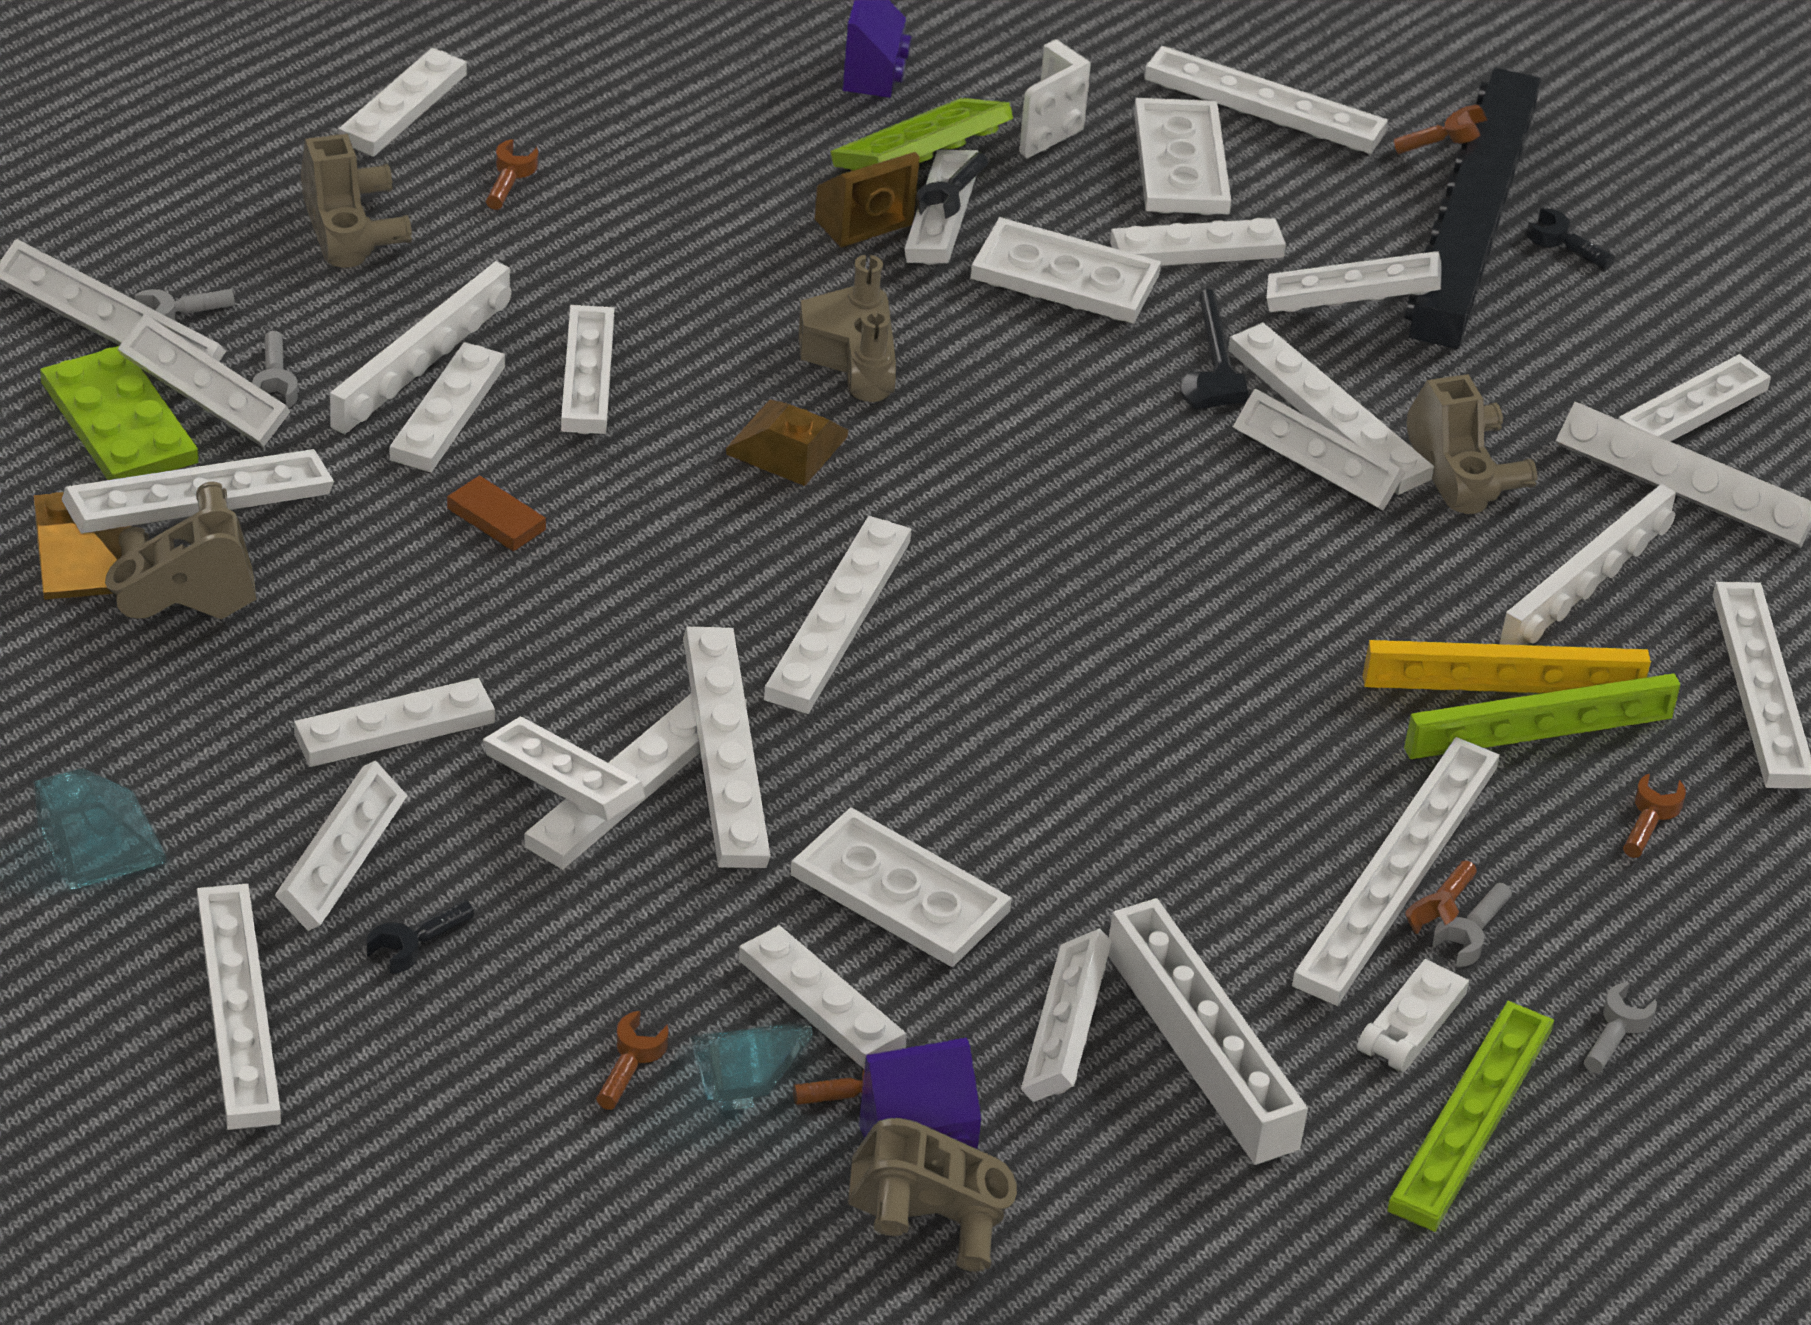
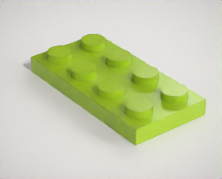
(925, 133)
(118, 415)

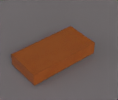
(496, 513)

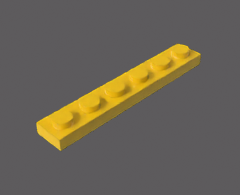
(1498, 666)

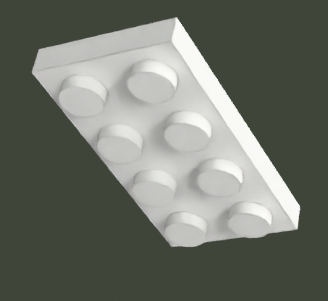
(1182, 156)
(1066, 270)
(901, 886)

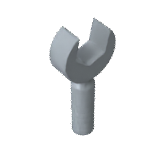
(165, 304)
(274, 376)
(1469, 930)
(1620, 1020)

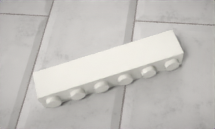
(1207, 1032)

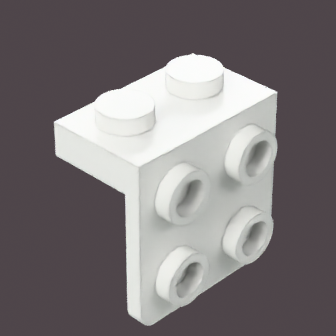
(1058, 102)

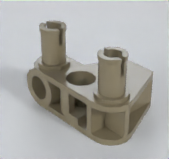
(334, 205)
(853, 333)
(1448, 431)
(206, 576)
(919, 1171)

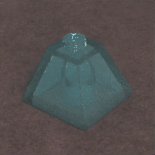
(94, 828)
(747, 1061)

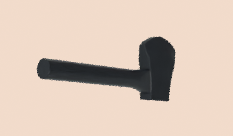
(1222, 385)

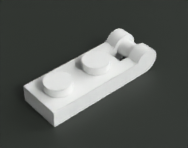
(1413, 1015)

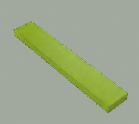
(1543, 715)
(1470, 1116)

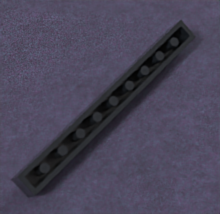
(1474, 207)

